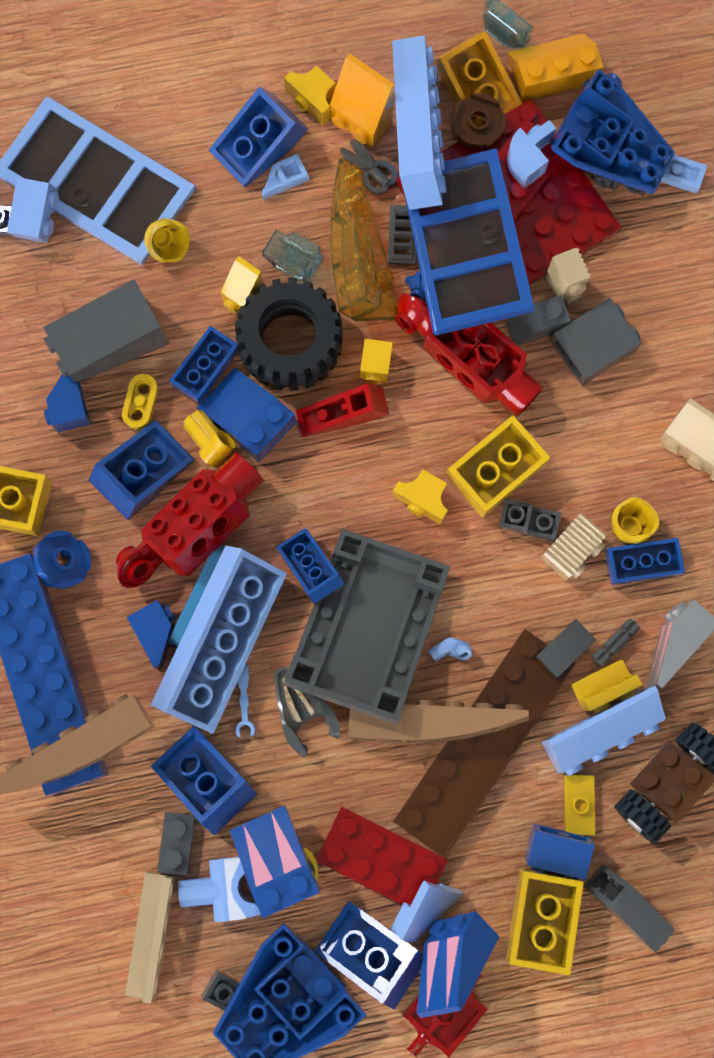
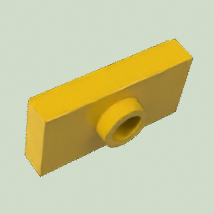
(579, 804)

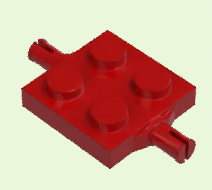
(444, 1030)

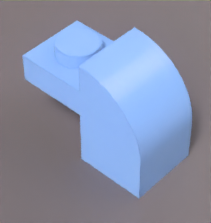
(524, 155)

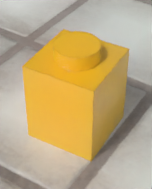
(376, 361)

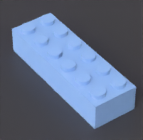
(418, 123)
(219, 639)

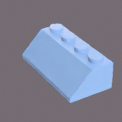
(605, 730)

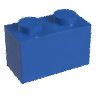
(559, 852)

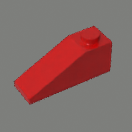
(343, 410)

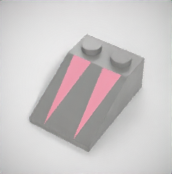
(678, 639)

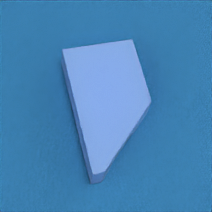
(285, 176)

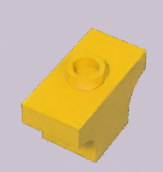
(311, 92)
(423, 496)

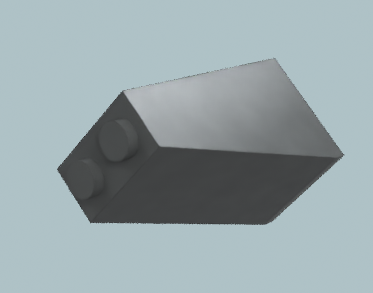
(105, 333)

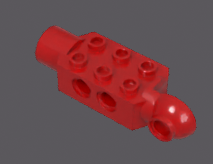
(476, 356)
(191, 523)

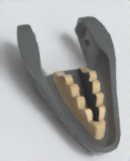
(298, 709)

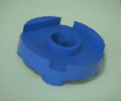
(48, 568)

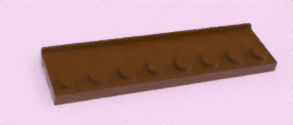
(471, 766)

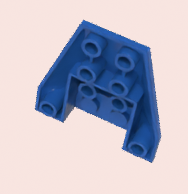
(612, 137)
(286, 1003)

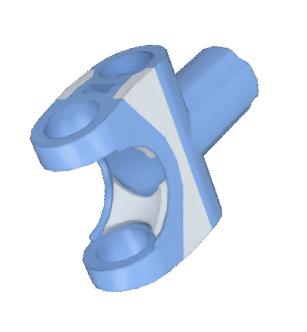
(219, 890)

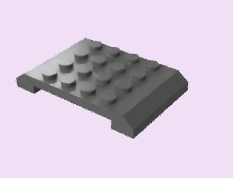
(370, 630)

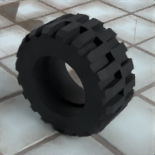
(281, 300)

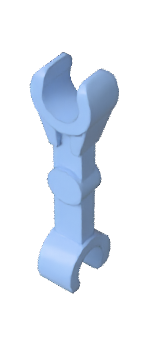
(243, 683)

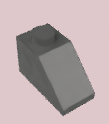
(548, 318)

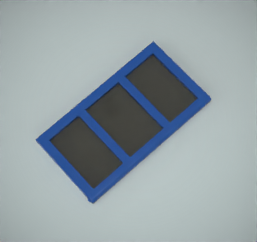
(470, 248)

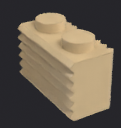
(568, 276)
(573, 548)

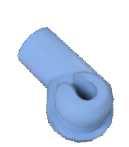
(451, 647)

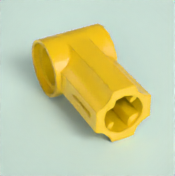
(213, 443)

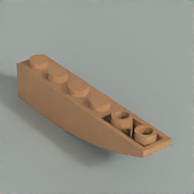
(435, 723)
(79, 747)

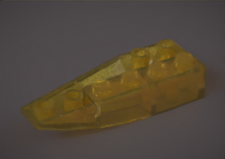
(357, 253)

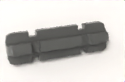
(616, 642)

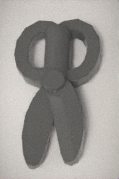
(365, 162)

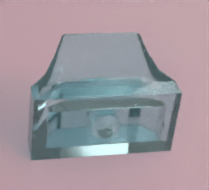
(506, 25)
(293, 255)

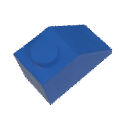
(66, 406)
(153, 630)

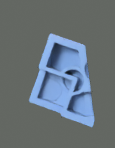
(427, 907)

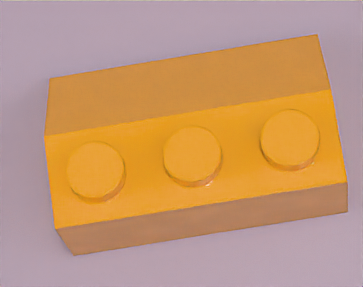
(554, 66)

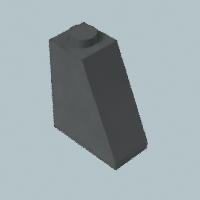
(629, 907)

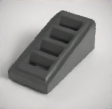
(396, 213)

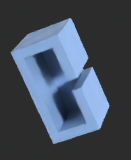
(32, 210)

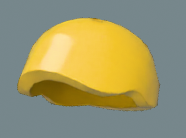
(159, 236)
(629, 528)

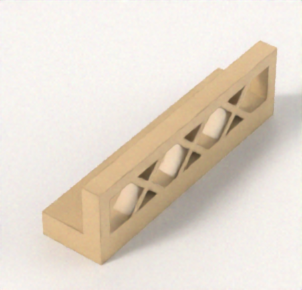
(150, 936)

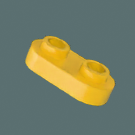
(140, 403)

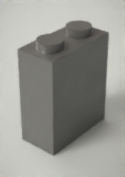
(596, 341)

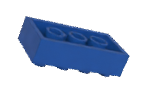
(204, 364)
(644, 561)
(310, 565)

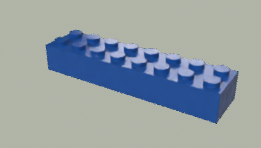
(40, 666)

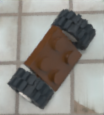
(670, 783)

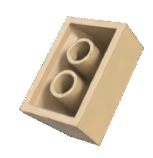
(692, 436)

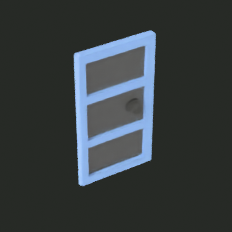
(98, 178)

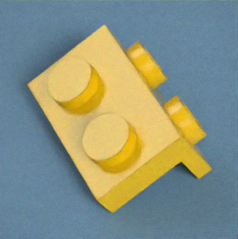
(605, 685)

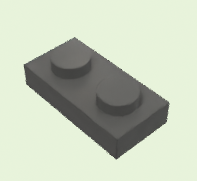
(176, 843)

